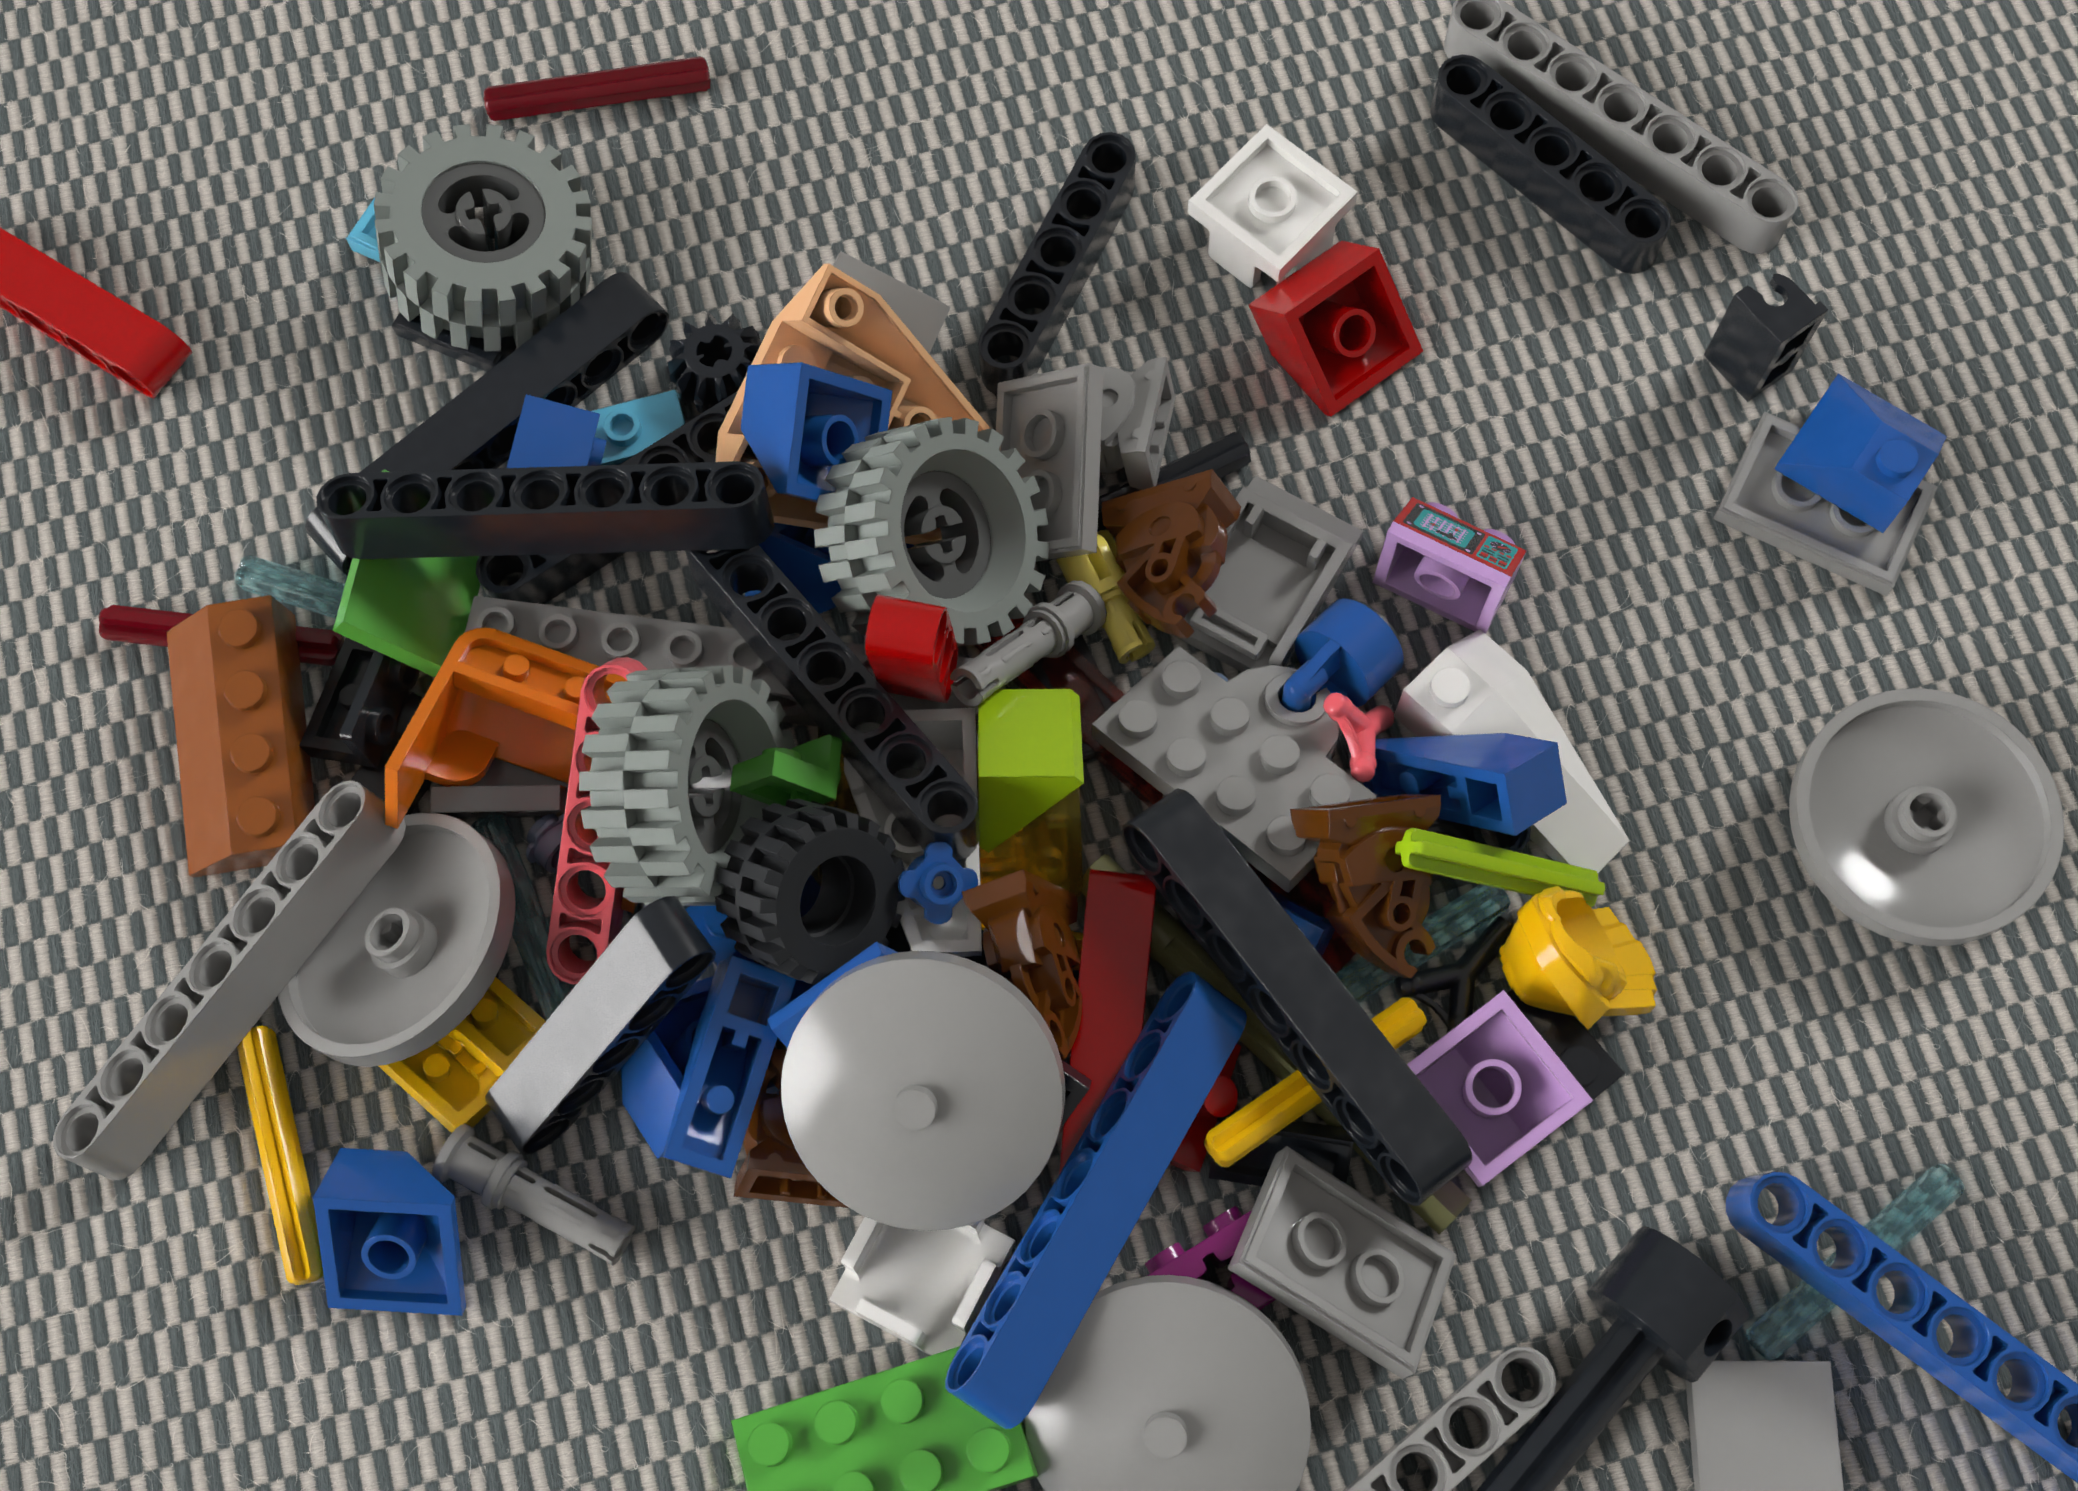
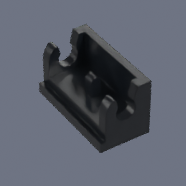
(1763, 341)

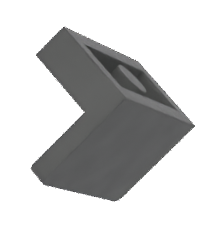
(504, 792)

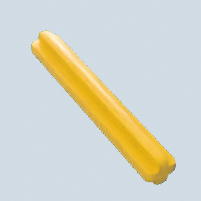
(1295, 1096)
(281, 1155)

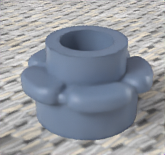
(545, 842)

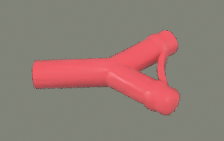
(1359, 731)

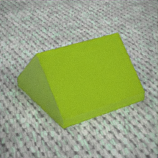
(1025, 758)

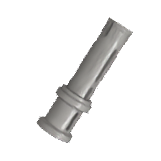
(1045, 632)
(508, 1182)

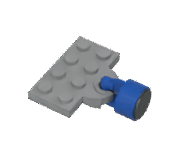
(1259, 739)

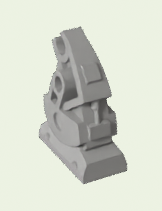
(1136, 421)

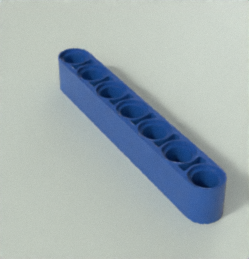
(1095, 1202)
(1918, 1307)

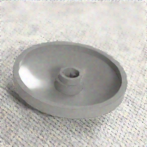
(1926, 817)
(408, 949)
(923, 1090)
(1172, 1394)

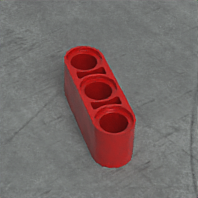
(911, 648)

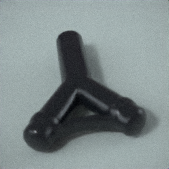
(1457, 976)

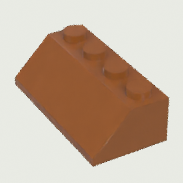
(239, 733)

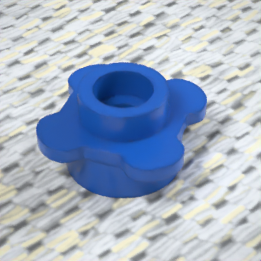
(919, 877)

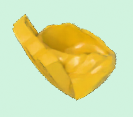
(1577, 959)

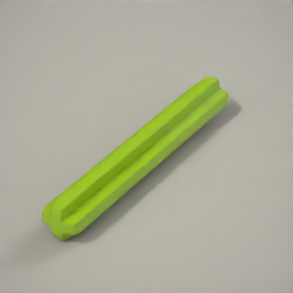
(1493, 865)

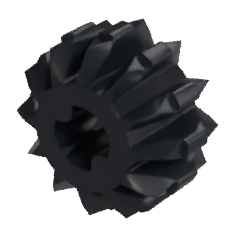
(711, 361)

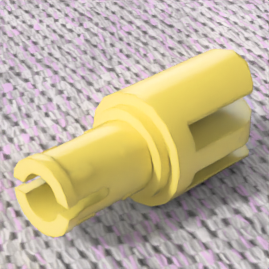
(1102, 573)

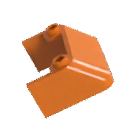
(489, 703)

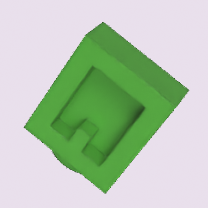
(780, 774)

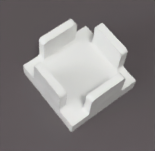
(1270, 209)
(921, 1282)

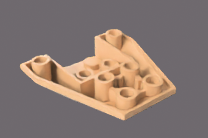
(858, 335)

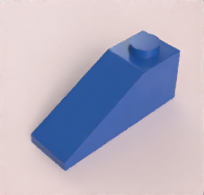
(1482, 778)
(726, 1065)

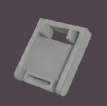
(1264, 594)

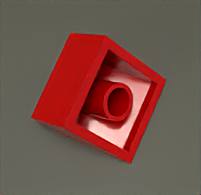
(1337, 325)

